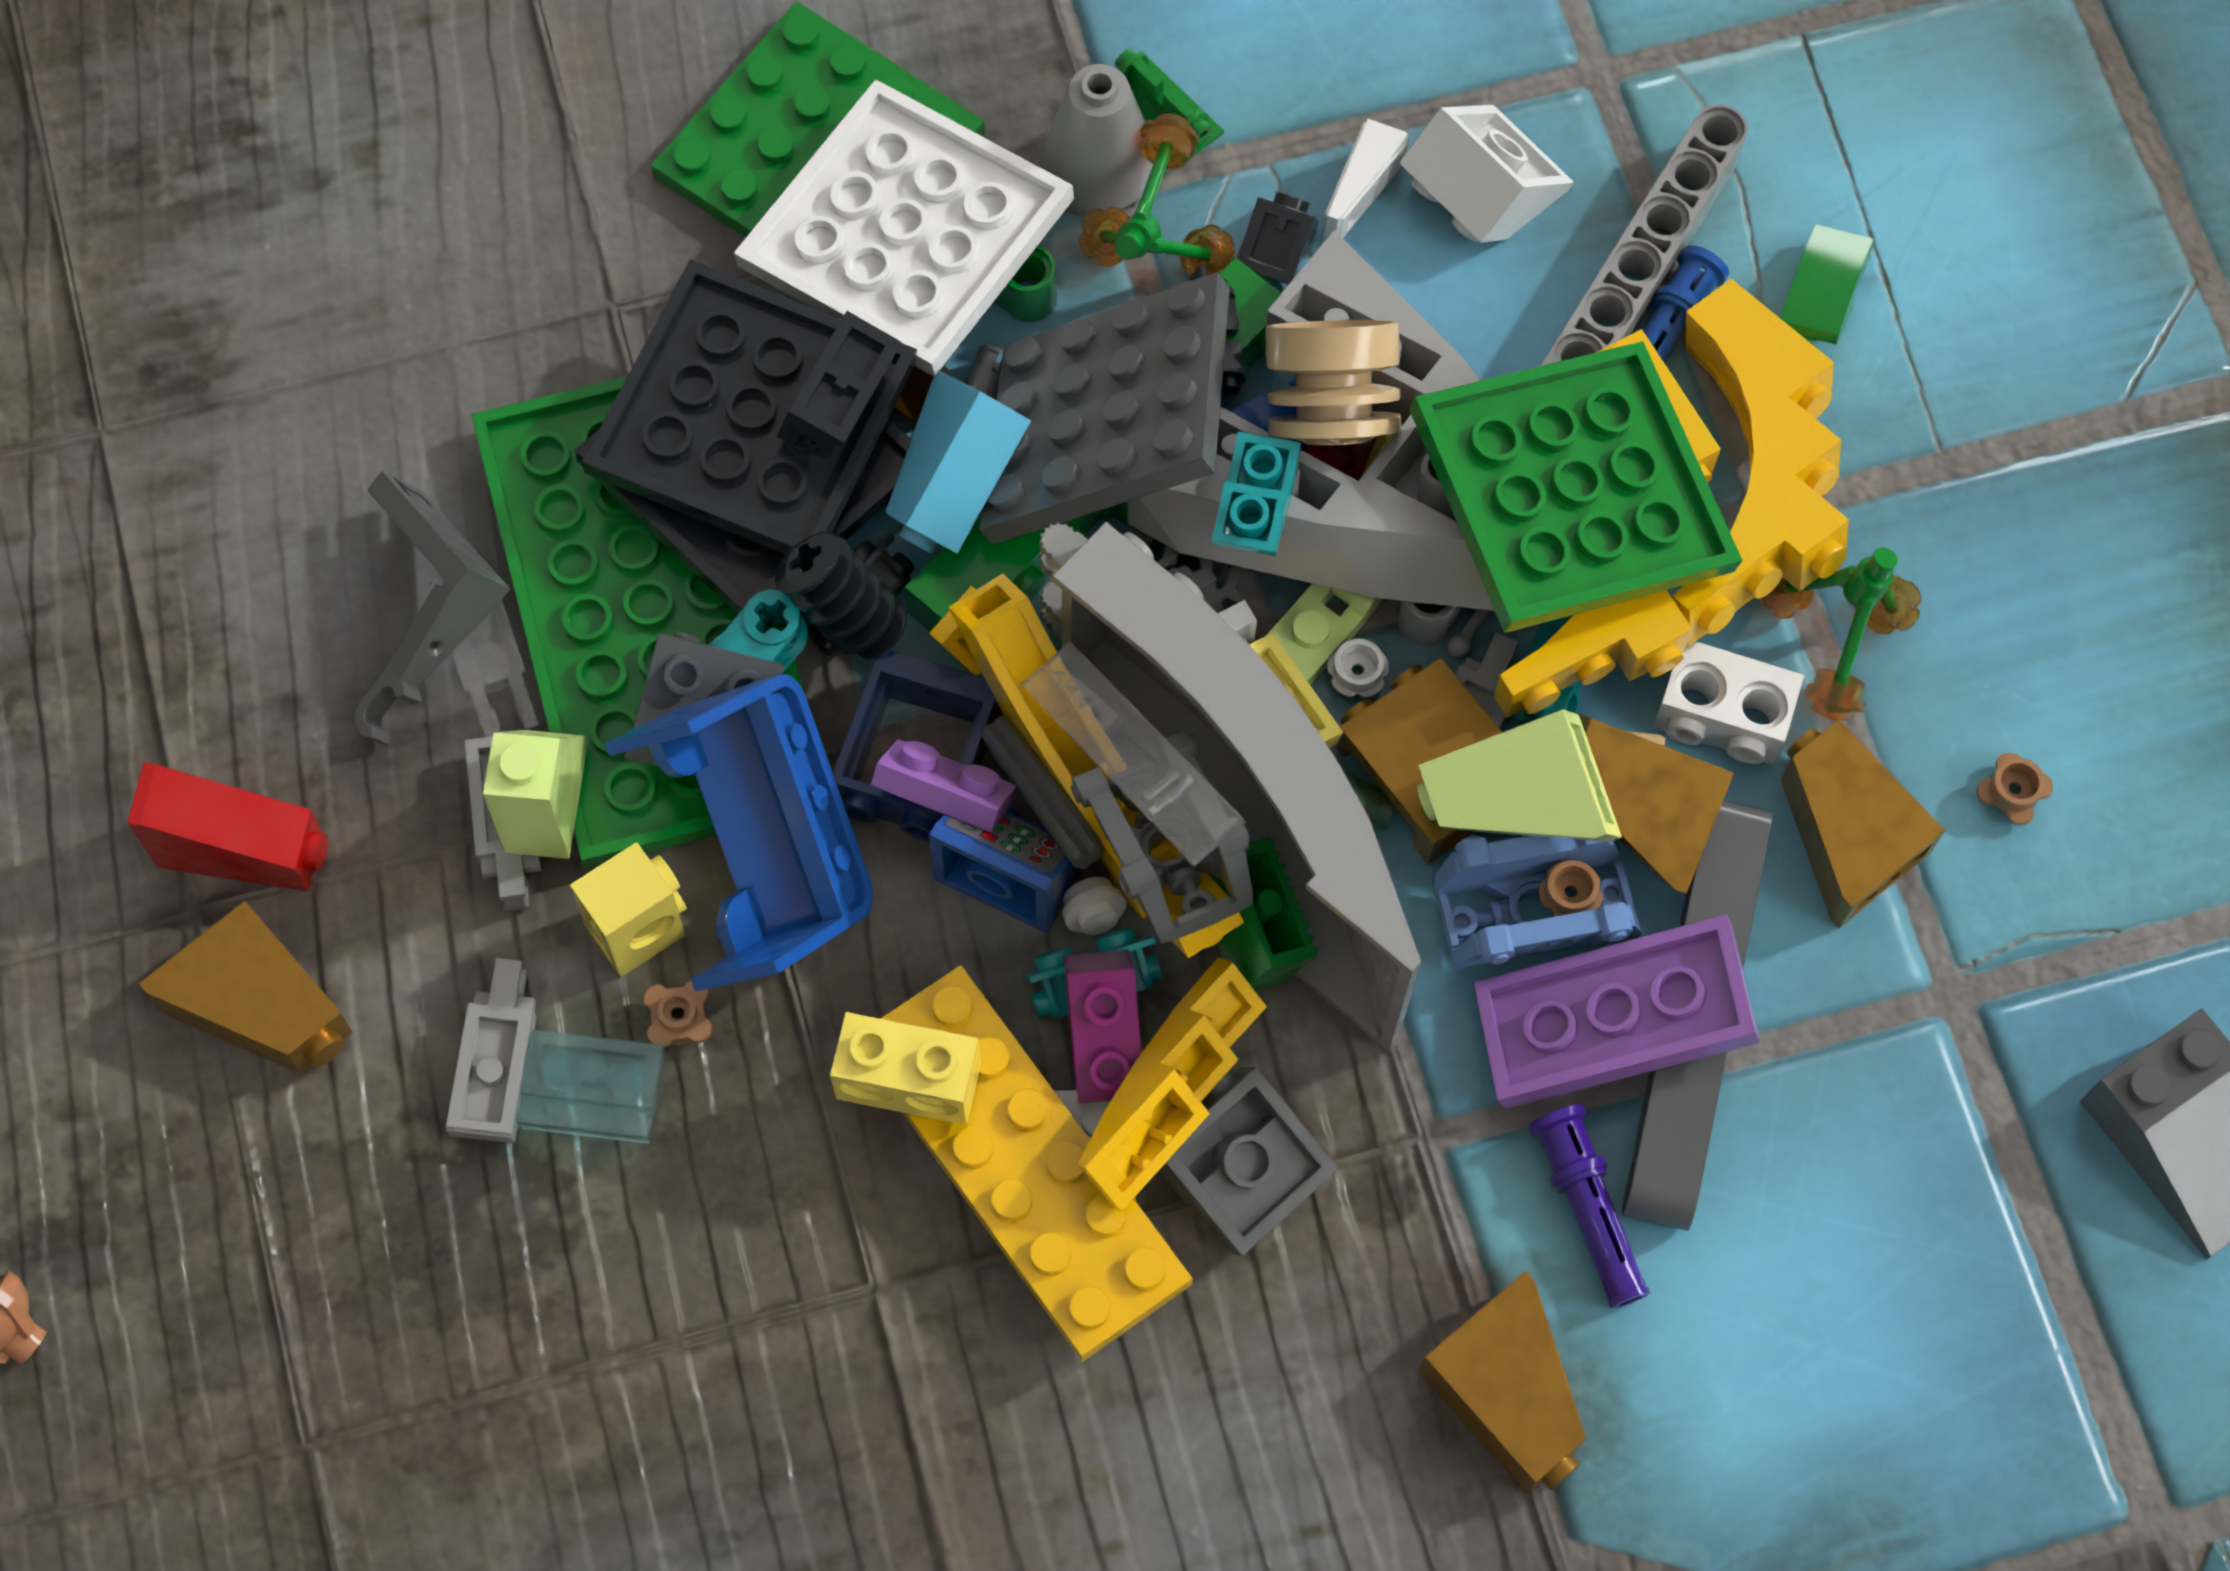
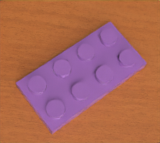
(1616, 1012)

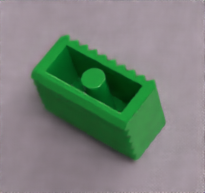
(1273, 936)

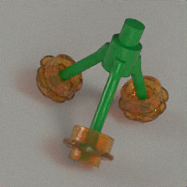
(1115, 236)
(1879, 600)

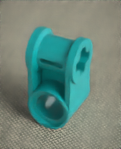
(750, 637)

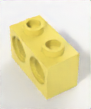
(906, 1068)

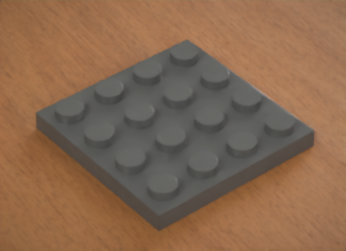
(1112, 407)

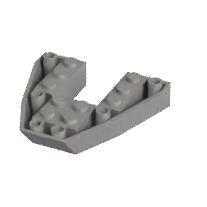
(1365, 536)

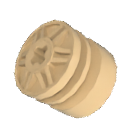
(1333, 379)

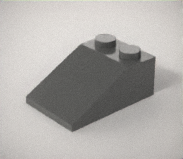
(2173, 1125)

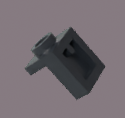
(1277, 237)

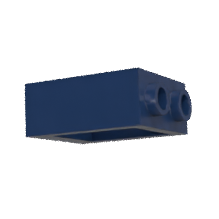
(922, 685)

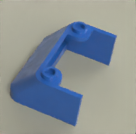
(775, 821)

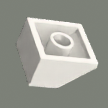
(1483, 172)

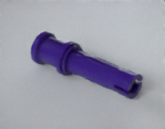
(1580, 1176)

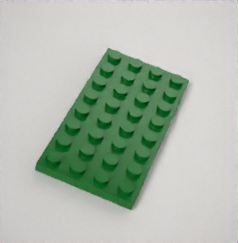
(591, 610)

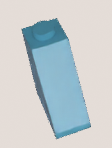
(952, 463)

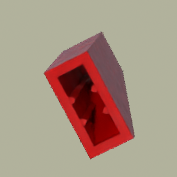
(224, 830)

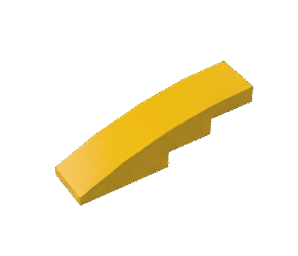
(1165, 1086)

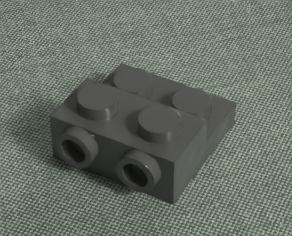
(1247, 1160)

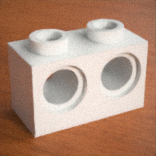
(1731, 686)

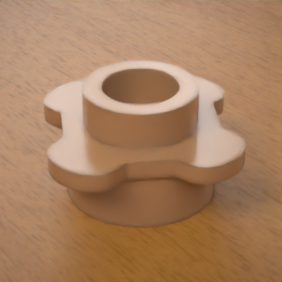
(2023, 773)
(683, 1031)

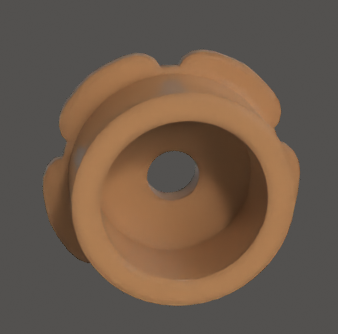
(1573, 875)

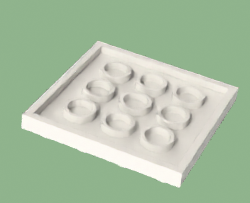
(905, 224)

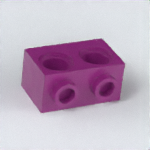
(1101, 1021)

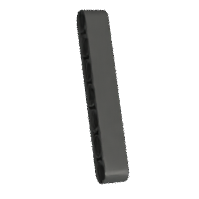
(1684, 1097)

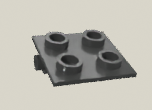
(689, 672)

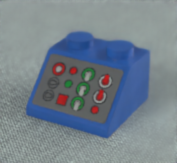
(1009, 869)

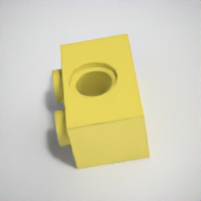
(631, 907)

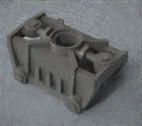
(1146, 876)

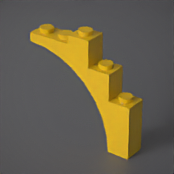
(1777, 391)
(1636, 633)
(1008, 649)

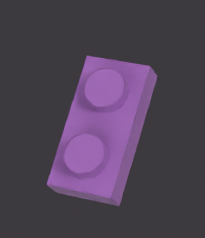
(954, 789)

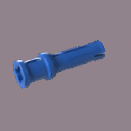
(1675, 298)

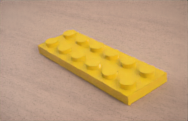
(1022, 1179)

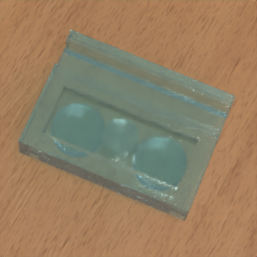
(591, 1086)

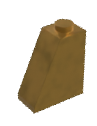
(1659, 799)
(1853, 819)
(249, 993)
(1511, 1387)

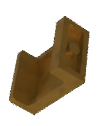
(1412, 724)

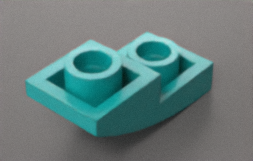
(1257, 494)

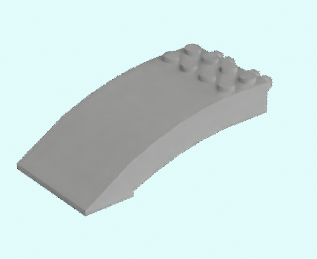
(1256, 750)

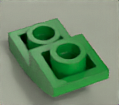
(1826, 283)

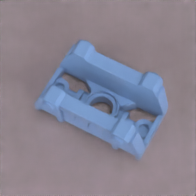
(1513, 871)

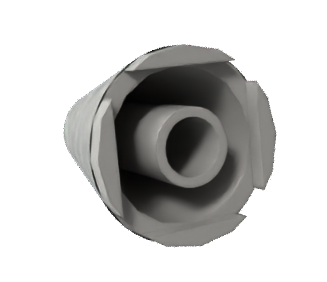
(1097, 141)

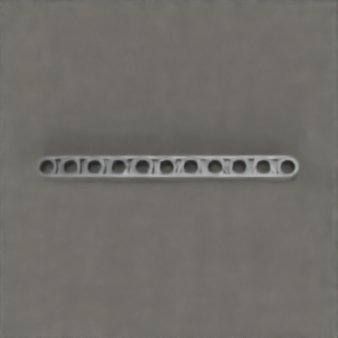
(1639, 253)

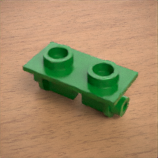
(1160, 95)

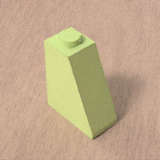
(1522, 783)
(535, 790)

